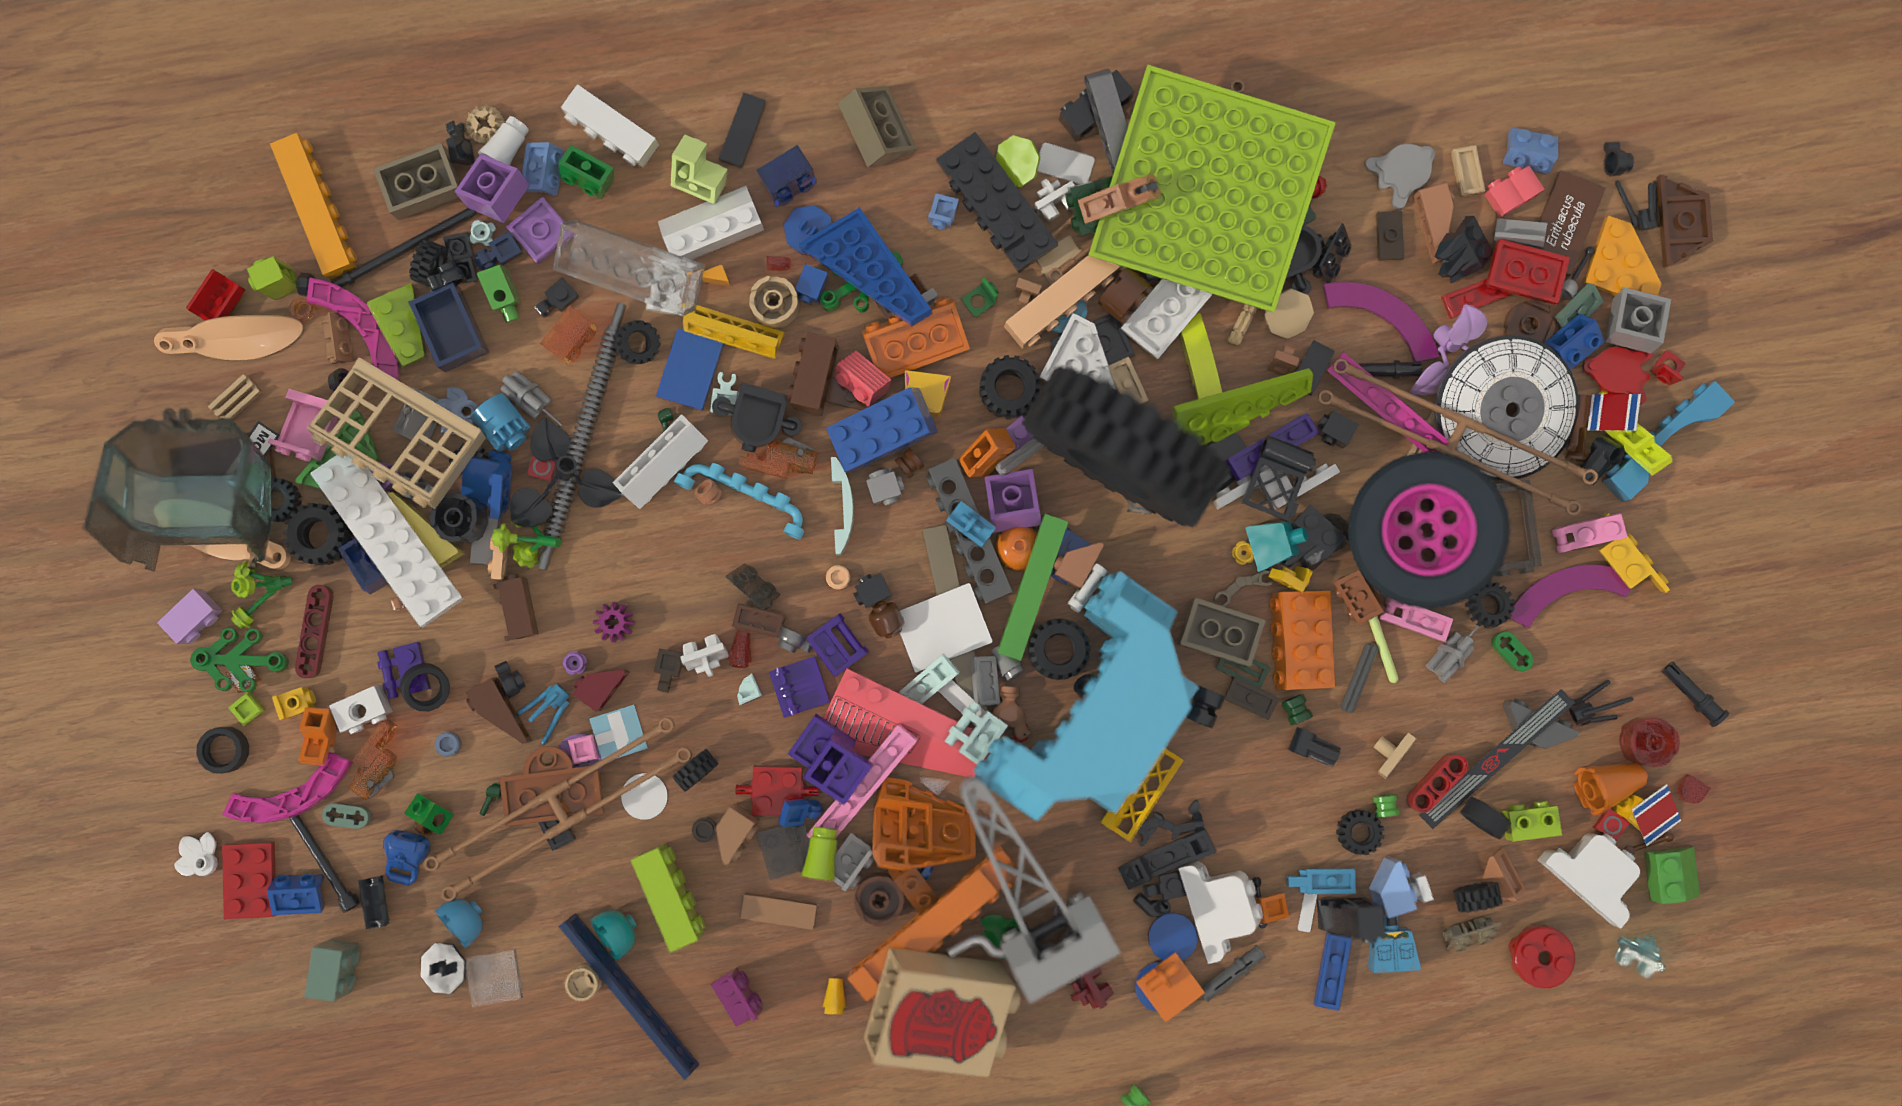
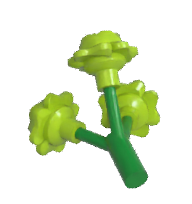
(524, 553)

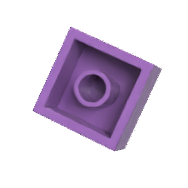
(492, 188)
(1013, 500)

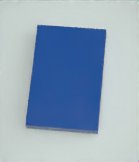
(690, 370)

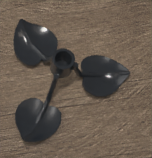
(548, 443)

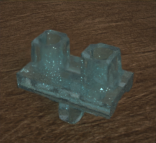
(1642, 950)

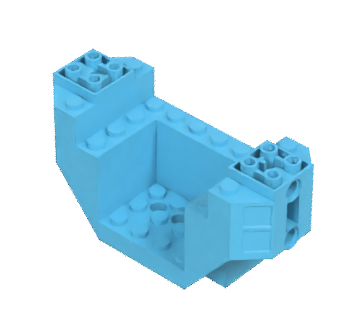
(1118, 722)

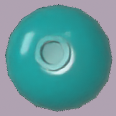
(615, 931)

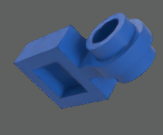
(796, 811)

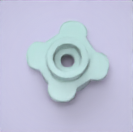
(477, 228)

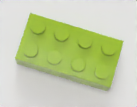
(668, 897)

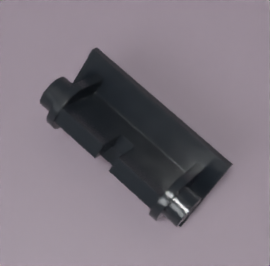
(373, 902)

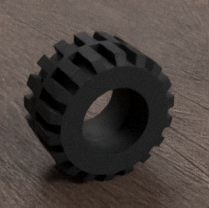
(1015, 367)
(299, 530)
(1080, 649)

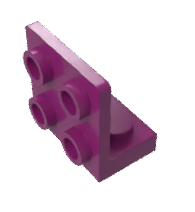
(737, 996)

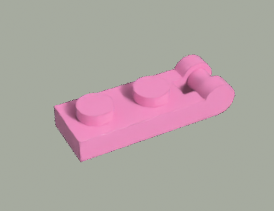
(1590, 532)
(1418, 620)

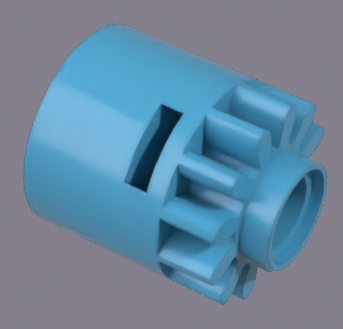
(501, 423)

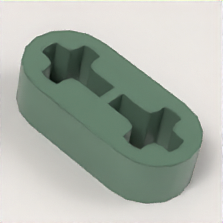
(347, 810)

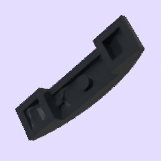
(1167, 857)

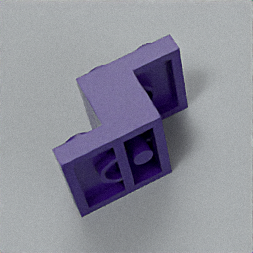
(830, 759)

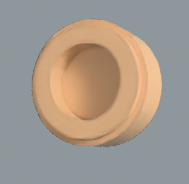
(838, 577)

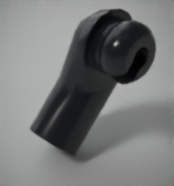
(1152, 907)

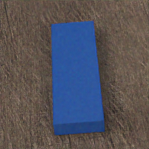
(1332, 971)

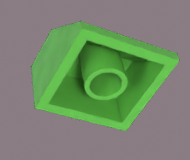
(1672, 875)

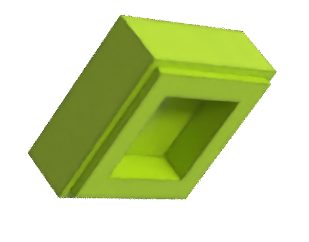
(246, 708)

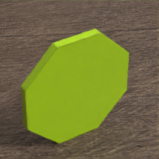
(1019, 159)

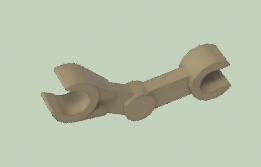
(1241, 582)

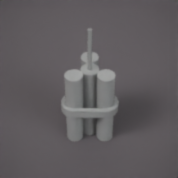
(526, 395)
(1451, 655)

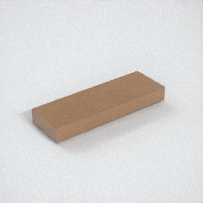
(778, 911)

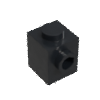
(1336, 429)
(871, 590)

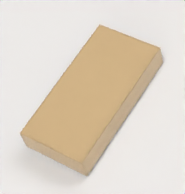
(1468, 171)

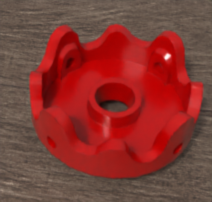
(1525, 953)

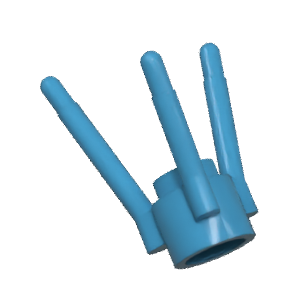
(555, 697)

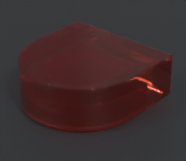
(778, 263)
(1692, 790)

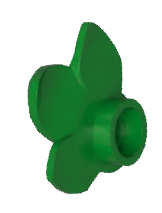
(995, 927)

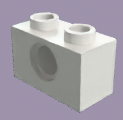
(346, 711)

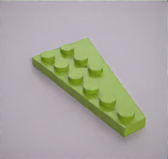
(1230, 411)

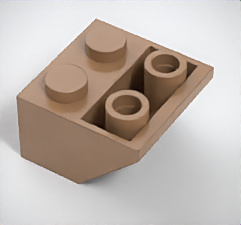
(733, 831)

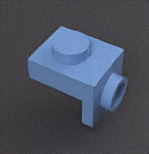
(943, 212)

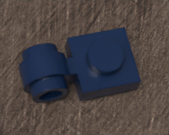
(503, 248)

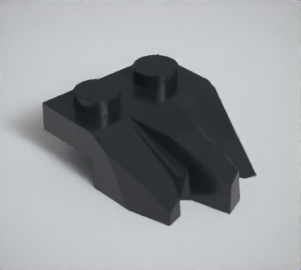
(1463, 251)
(1322, 539)

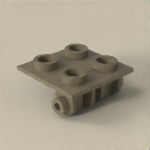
(1481, 932)

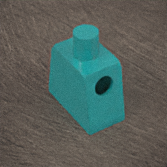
(1274, 543)

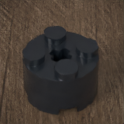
(472, 519)

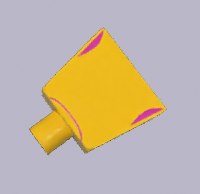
(933, 388)

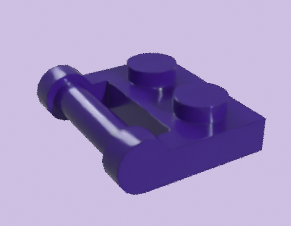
(831, 650)

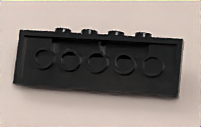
(996, 202)

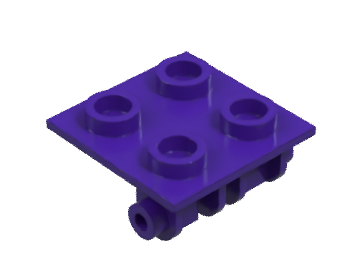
(799, 686)

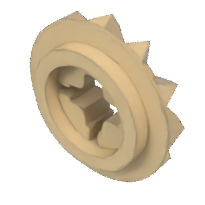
(485, 133)

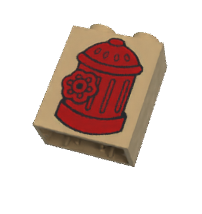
(940, 1013)

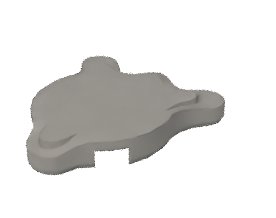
(1403, 170)

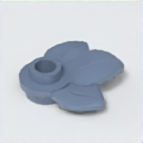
(456, 402)

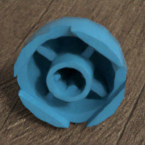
(461, 919)

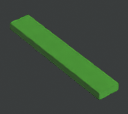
(1032, 587)

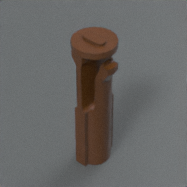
(1577, 442)

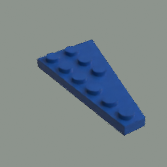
(863, 259)

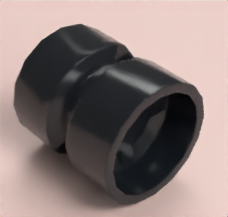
(1204, 706)

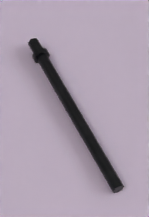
(350, 277)

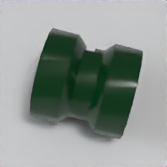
(1297, 709)

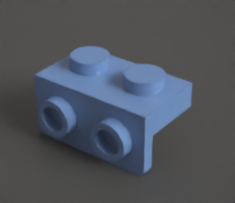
(1531, 150)

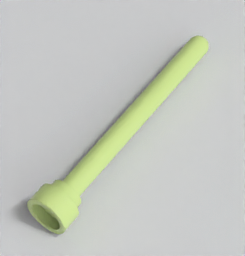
(1383, 649)

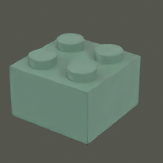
(332, 970)

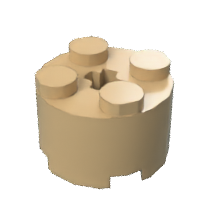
(768, 289)

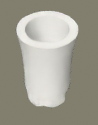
(506, 141)

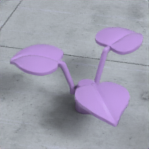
(1467, 327)

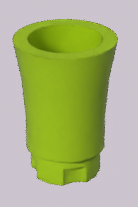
(821, 854)

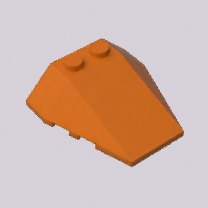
(918, 828)

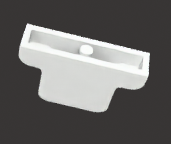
(1596, 874)
(1220, 906)

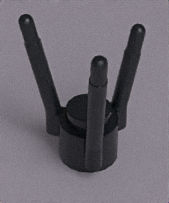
(1646, 218)
(1584, 713)

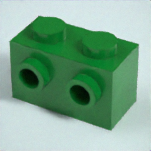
(586, 172)

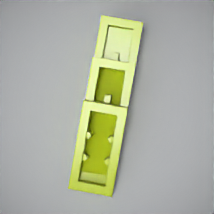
(1200, 358)
(1642, 448)

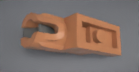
(1119, 198)

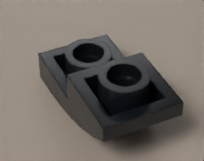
(461, 252)
(1316, 360)

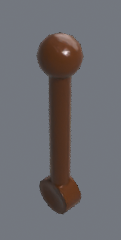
(1667, 837)

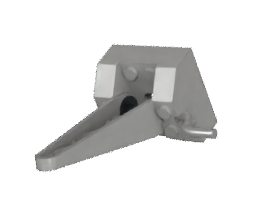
(1051, 964)

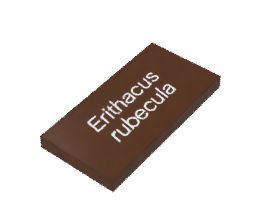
(1570, 215)

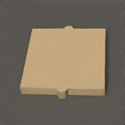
(1065, 250)

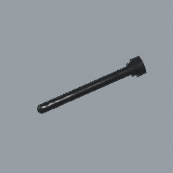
(346, 899)

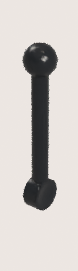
(1257, 883)

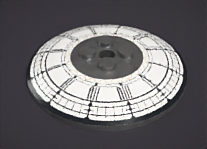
(1505, 372)

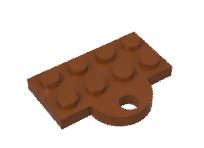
(538, 777)

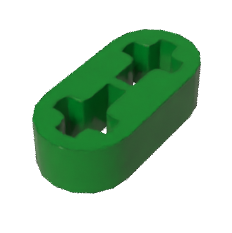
(1516, 647)

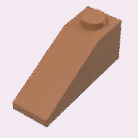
(1435, 214)

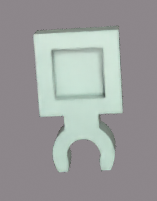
(725, 390)

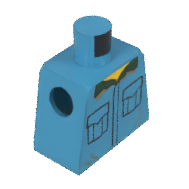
(1395, 951)

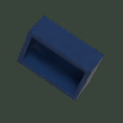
(448, 327)

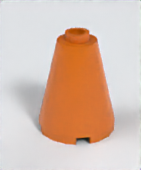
(1607, 785)

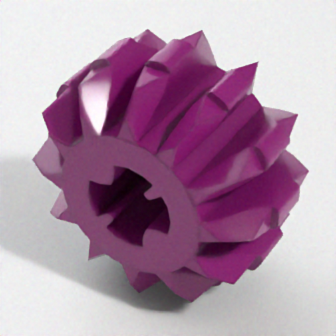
(609, 615)

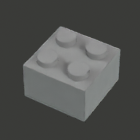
(1638, 320)

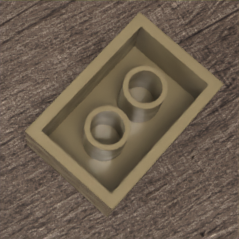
(418, 181)
(1221, 632)

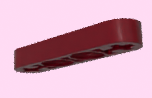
(318, 632)

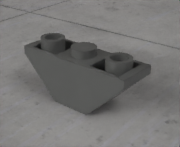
(1554, 734)

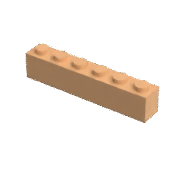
(1060, 300)

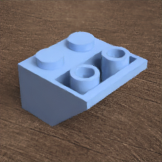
(1392, 889)

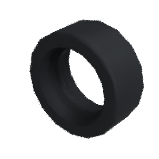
(437, 701)
(203, 750)
(1485, 817)

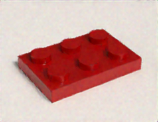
(1527, 271)
(246, 877)

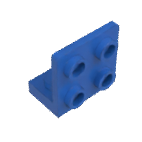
(488, 483)

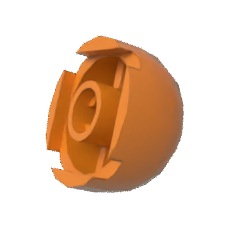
(1014, 547)

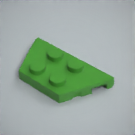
(347, 435)

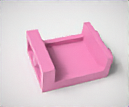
(294, 434)

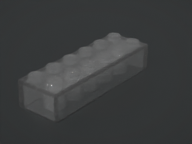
(628, 267)

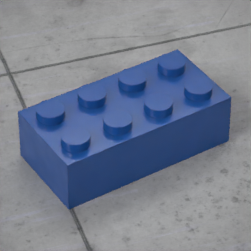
(882, 429)

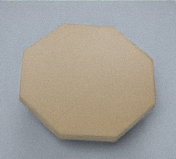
(1291, 314)

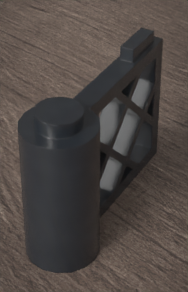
(1286, 459)

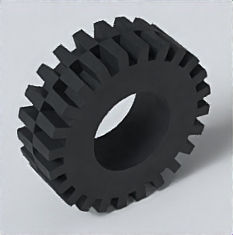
(1126, 445)

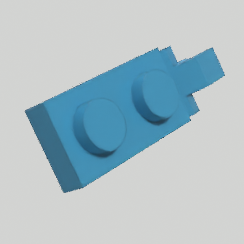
(1324, 881)

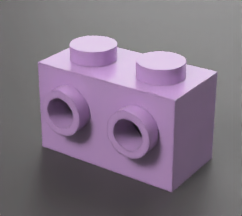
(190, 617)

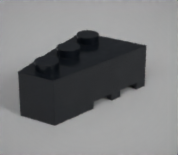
(1352, 917)

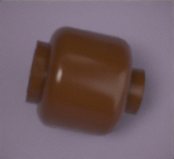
(886, 619)

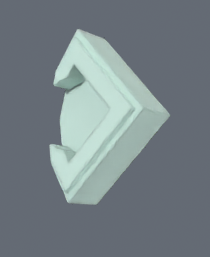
(748, 690)

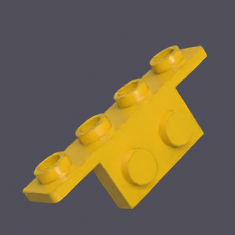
(1630, 563)

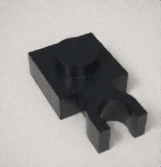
(459, 147)

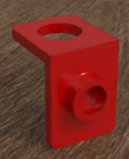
(1665, 373)

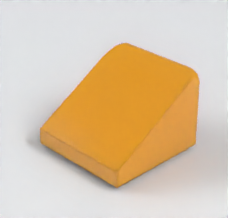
(716, 275)

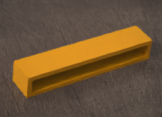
(314, 206)

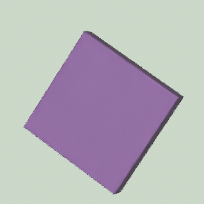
(537, 230)

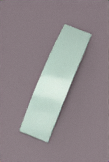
(843, 535)
(930, 680)

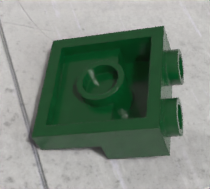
(1078, 192)

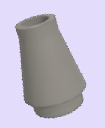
(1008, 666)

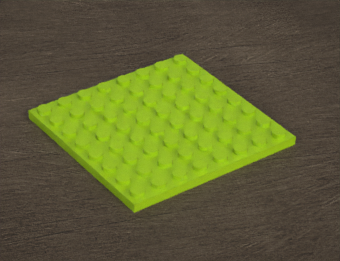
(1230, 187)

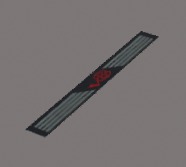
(1499, 757)

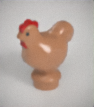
(1012, 713)

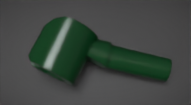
(664, 416)
(492, 791)

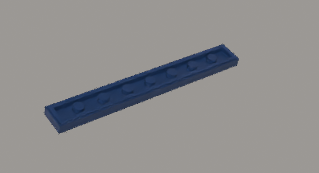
(629, 996)

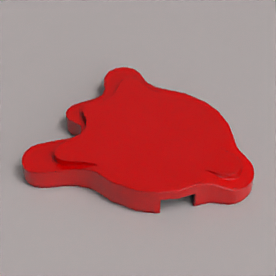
(1619, 371)

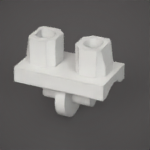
(1046, 205)
(706, 658)

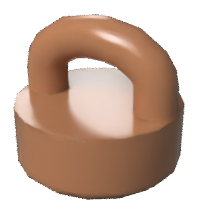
(708, 492)

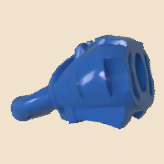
(404, 852)

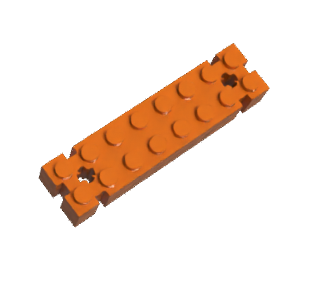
(942, 918)

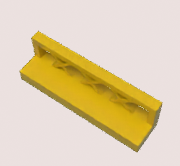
(731, 334)
(1113, 820)

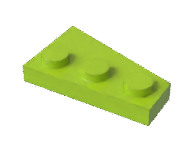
(399, 324)

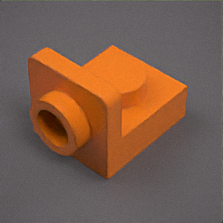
(1273, 907)

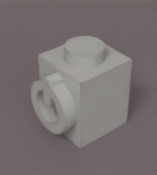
(885, 487)

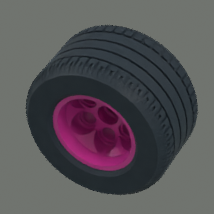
(1454, 573)

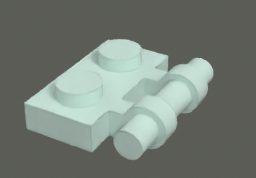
(985, 732)

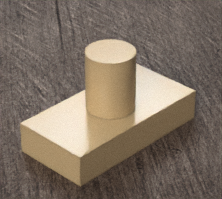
(1393, 753)

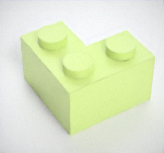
(694, 173)

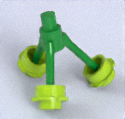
(245, 585)

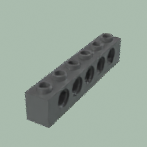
(999, 587)

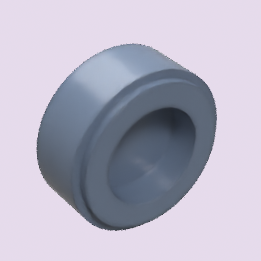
(448, 744)

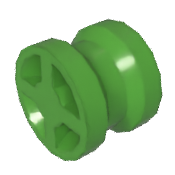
(1386, 805)
(1135, 1097)

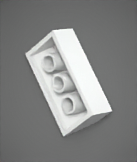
(711, 225)

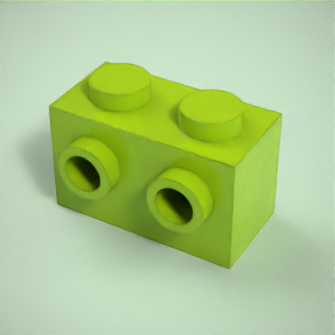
(272, 278)
(1533, 821)

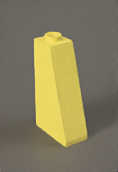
(442, 550)

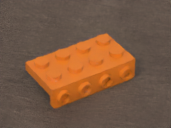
(902, 347)
(1302, 640)

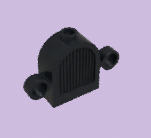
(1304, 258)
(757, 416)

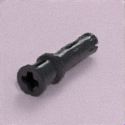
(1702, 702)

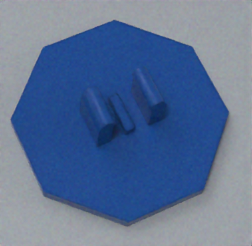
(803, 224)

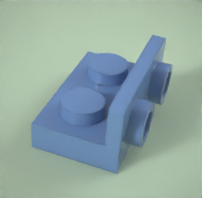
(542, 167)

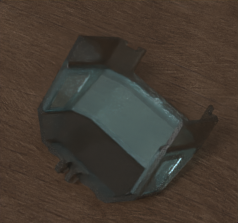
(180, 487)

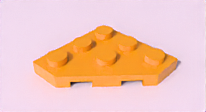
(1621, 261)

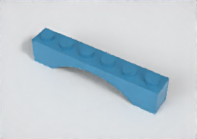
(1705, 405)

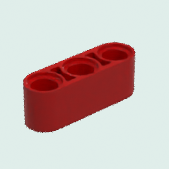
(1448, 778)

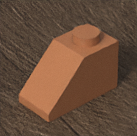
(1077, 564)

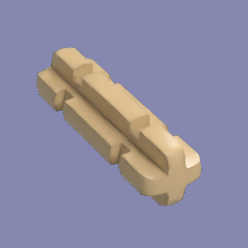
(1242, 324)

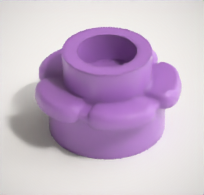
(568, 663)

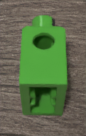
(496, 282)

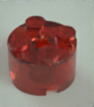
(1635, 745)

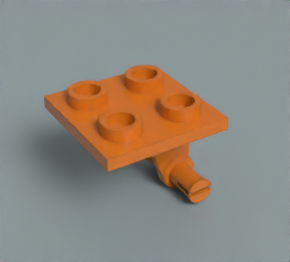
(1170, 987)

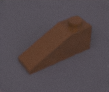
(494, 705)

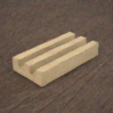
(219, 412)

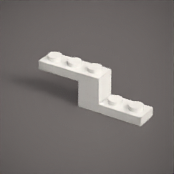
(1322, 474)

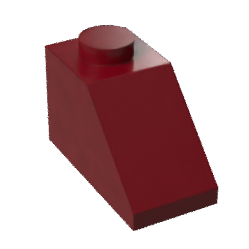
(599, 687)

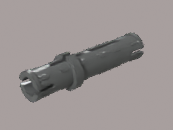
(1233, 972)

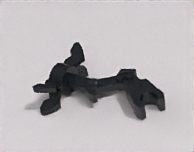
(1150, 825)

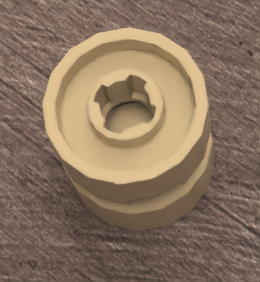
(583, 983)

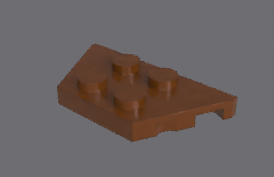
(1683, 219)

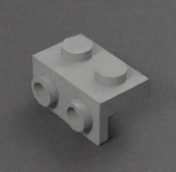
(850, 859)

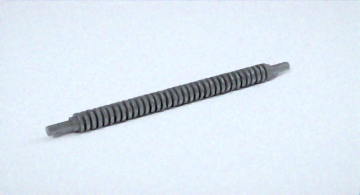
(584, 429)

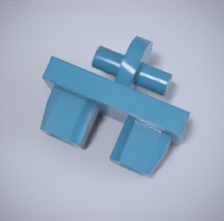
(971, 524)

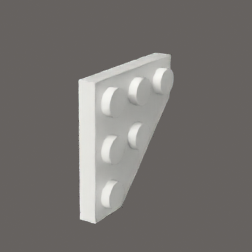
(1079, 349)

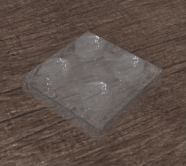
(494, 977)

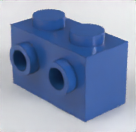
(1576, 340)

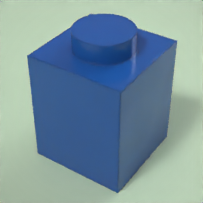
(811, 284)

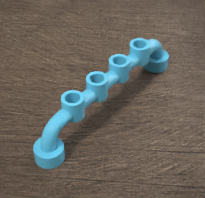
(757, 492)

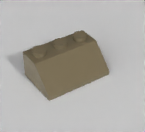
(876, 125)

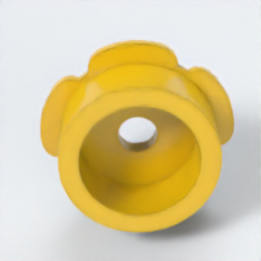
(1237, 553)

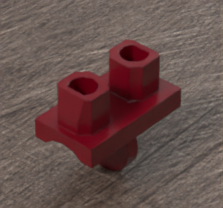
(1088, 992)

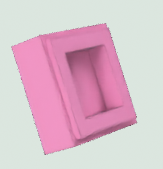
(583, 749)

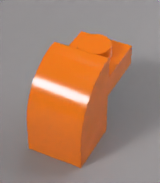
(319, 735)

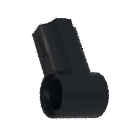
(1603, 454)
(1308, 745)

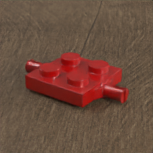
(773, 786)

